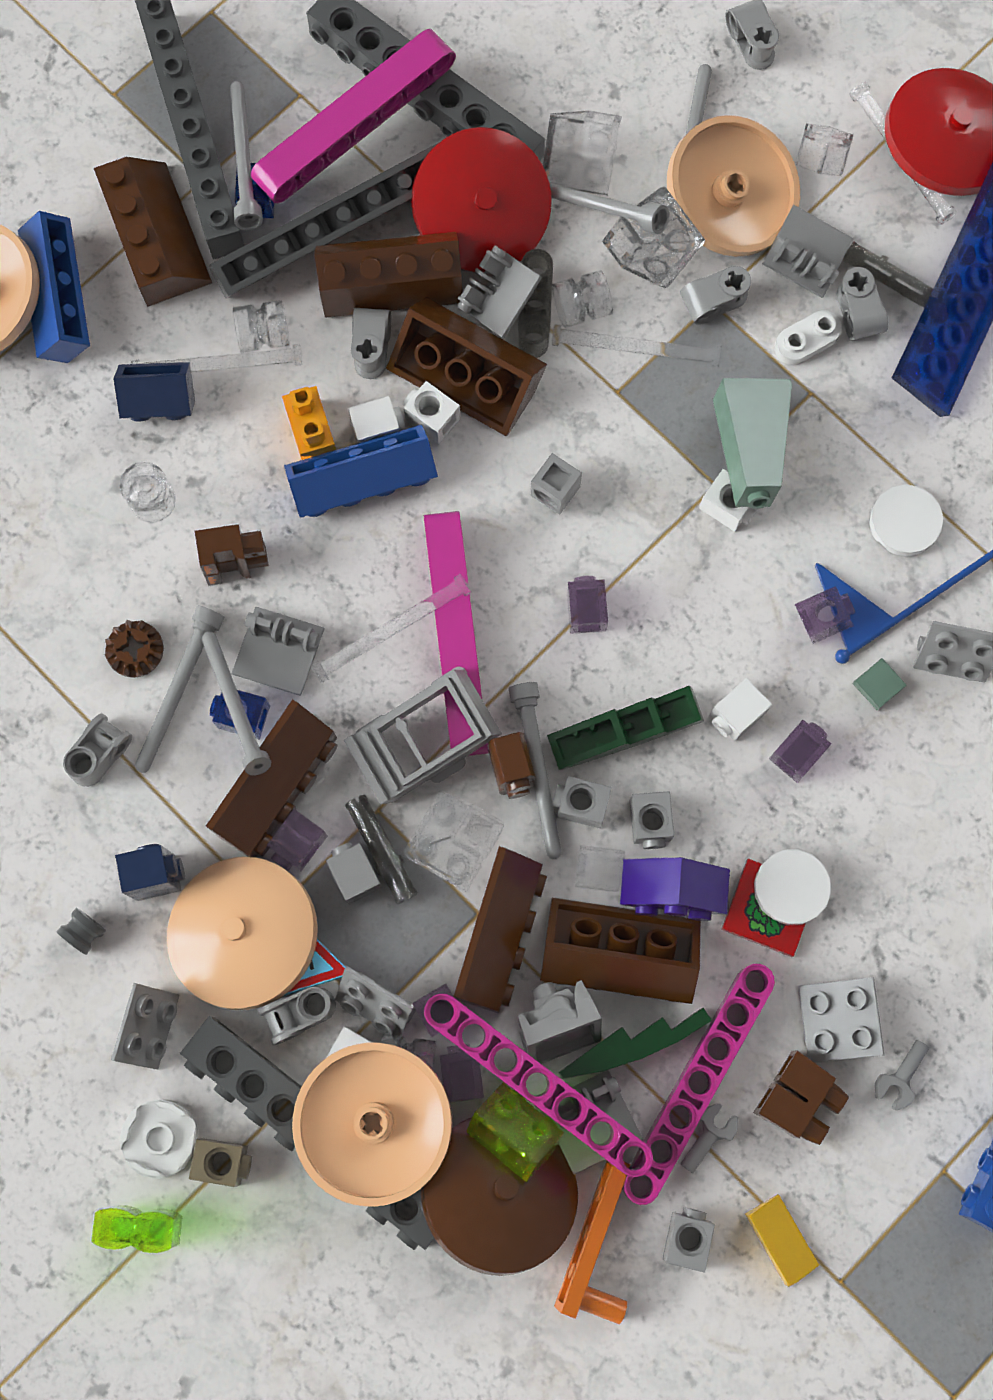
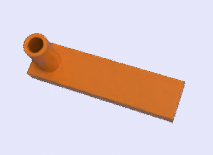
(574, 1291)

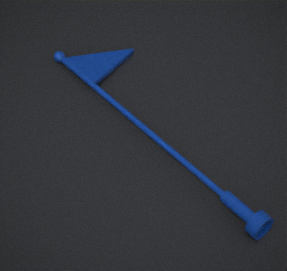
(870, 619)

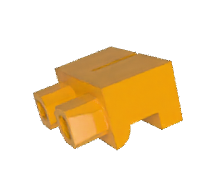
(308, 422)

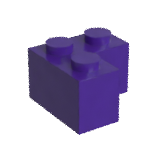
(675, 887)

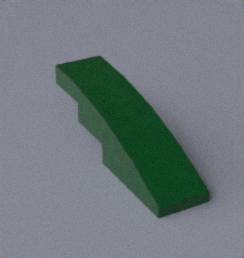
(625, 728)
(621, 1049)

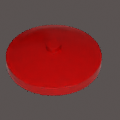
(943, 130)
(485, 191)

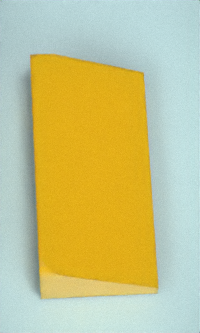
(782, 1240)

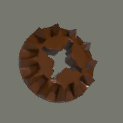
(148, 655)

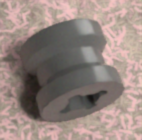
(81, 931)

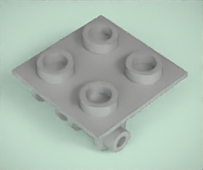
(808, 251)
(499, 292)
(277, 650)
(956, 652)
(364, 997)
(841, 1020)
(145, 1026)
(605, 1094)

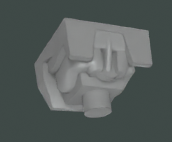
(559, 1022)

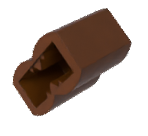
(512, 765)

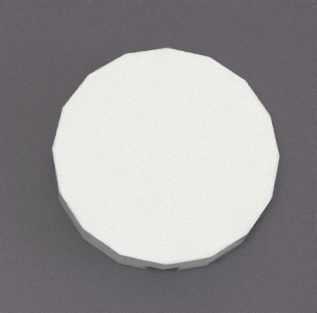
(906, 520)
(792, 887)
(158, 1138)

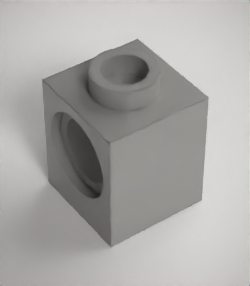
(555, 483)
(597, 793)
(651, 803)
(353, 872)
(693, 1258)

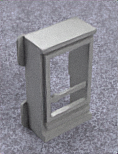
(378, 760)

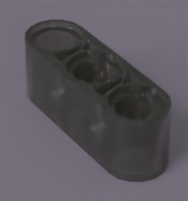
(537, 318)

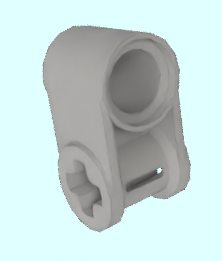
(753, 33)
(711, 297)
(861, 311)
(370, 337)
(97, 748)
(291, 1016)

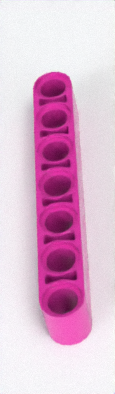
(353, 116)
(454, 618)
(713, 1069)
(555, 1092)

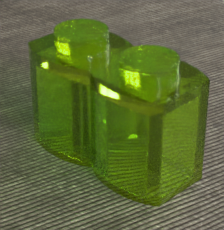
(128, 1226)

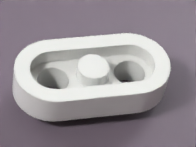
(809, 335)

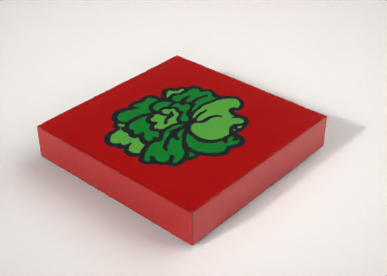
(751, 923)

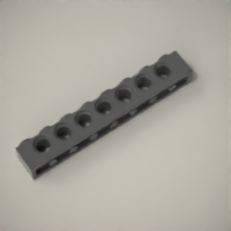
(367, 30)
(190, 127)
(317, 227)
(201, 1058)

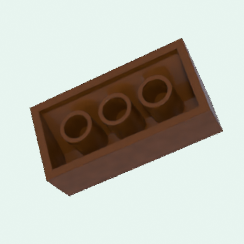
(152, 228)
(389, 273)
(466, 364)
(264, 800)
(499, 930)
(622, 951)

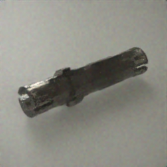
(857, 255)
(387, 861)

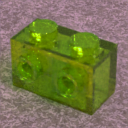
(514, 1131)

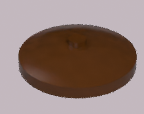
(491, 1215)

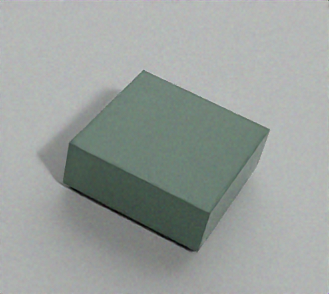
(879, 684)

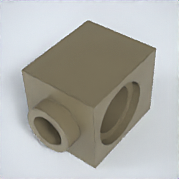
(203, 1157)

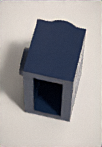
(154, 391)
(149, 872)

